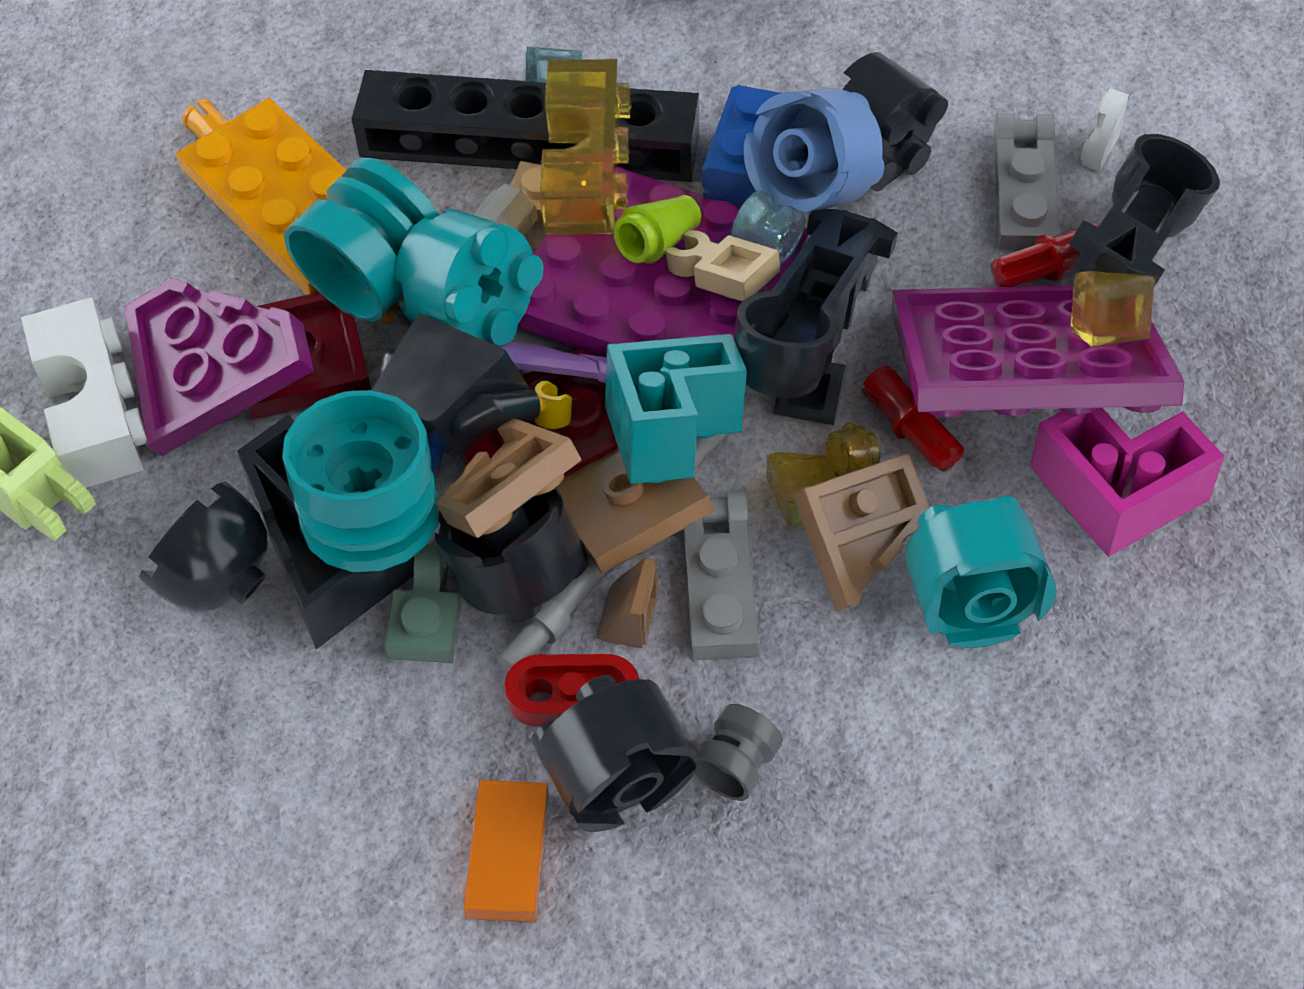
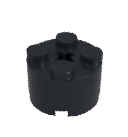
(903, 109)
(519, 563)
(615, 751)

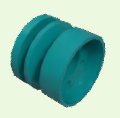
(354, 237)
(362, 480)

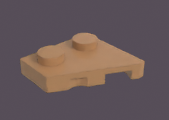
(491, 489)
(861, 523)

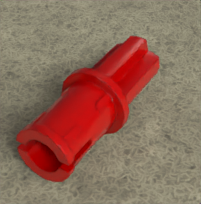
(1047, 258)
(922, 429)

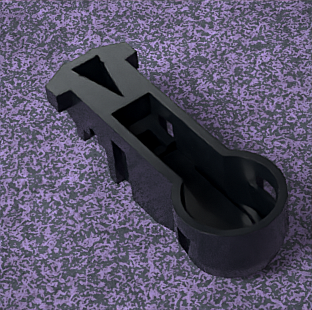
(1168, 178)
(795, 328)

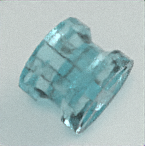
(769, 224)

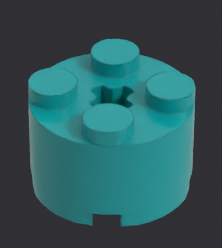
(468, 274)
(978, 571)

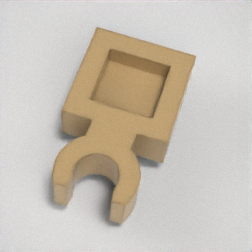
(727, 268)

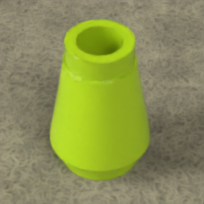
(652, 227)

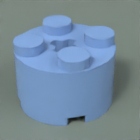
(814, 149)

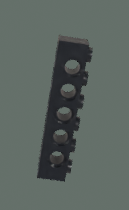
(506, 123)

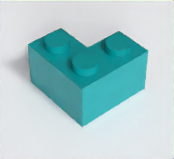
(668, 396)

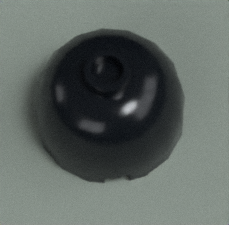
(210, 554)

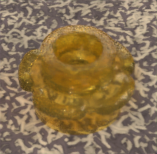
(851, 449)

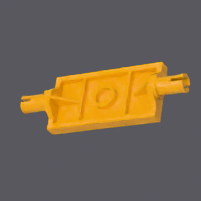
(260, 174)

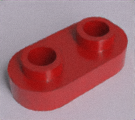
(560, 677)

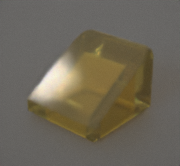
(1112, 307)
(791, 473)

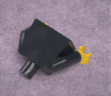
(463, 386)

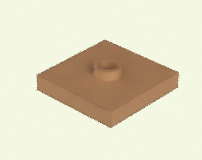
(627, 518)

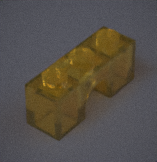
(583, 182)

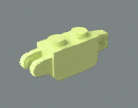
(35, 480)

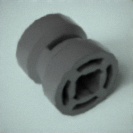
(736, 751)

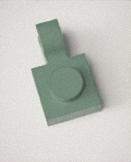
(426, 618)

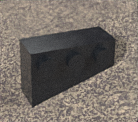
(324, 594)

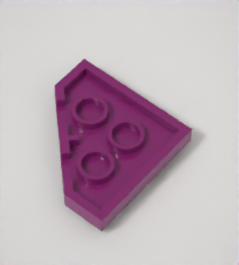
(207, 358)

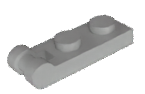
(1025, 180)
(721, 583)

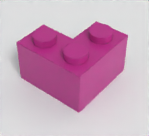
(1122, 484)

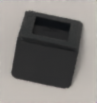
(820, 404)

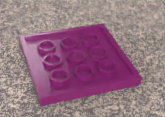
(601, 298)
(1019, 354)

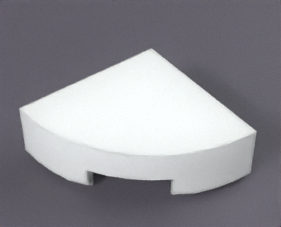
(1108, 128)

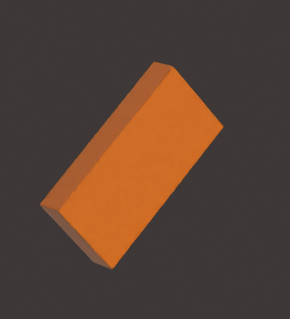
(506, 851)

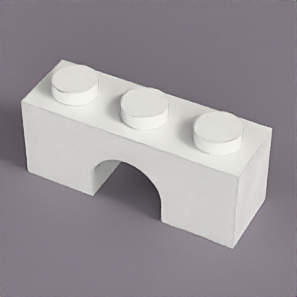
(95, 429)

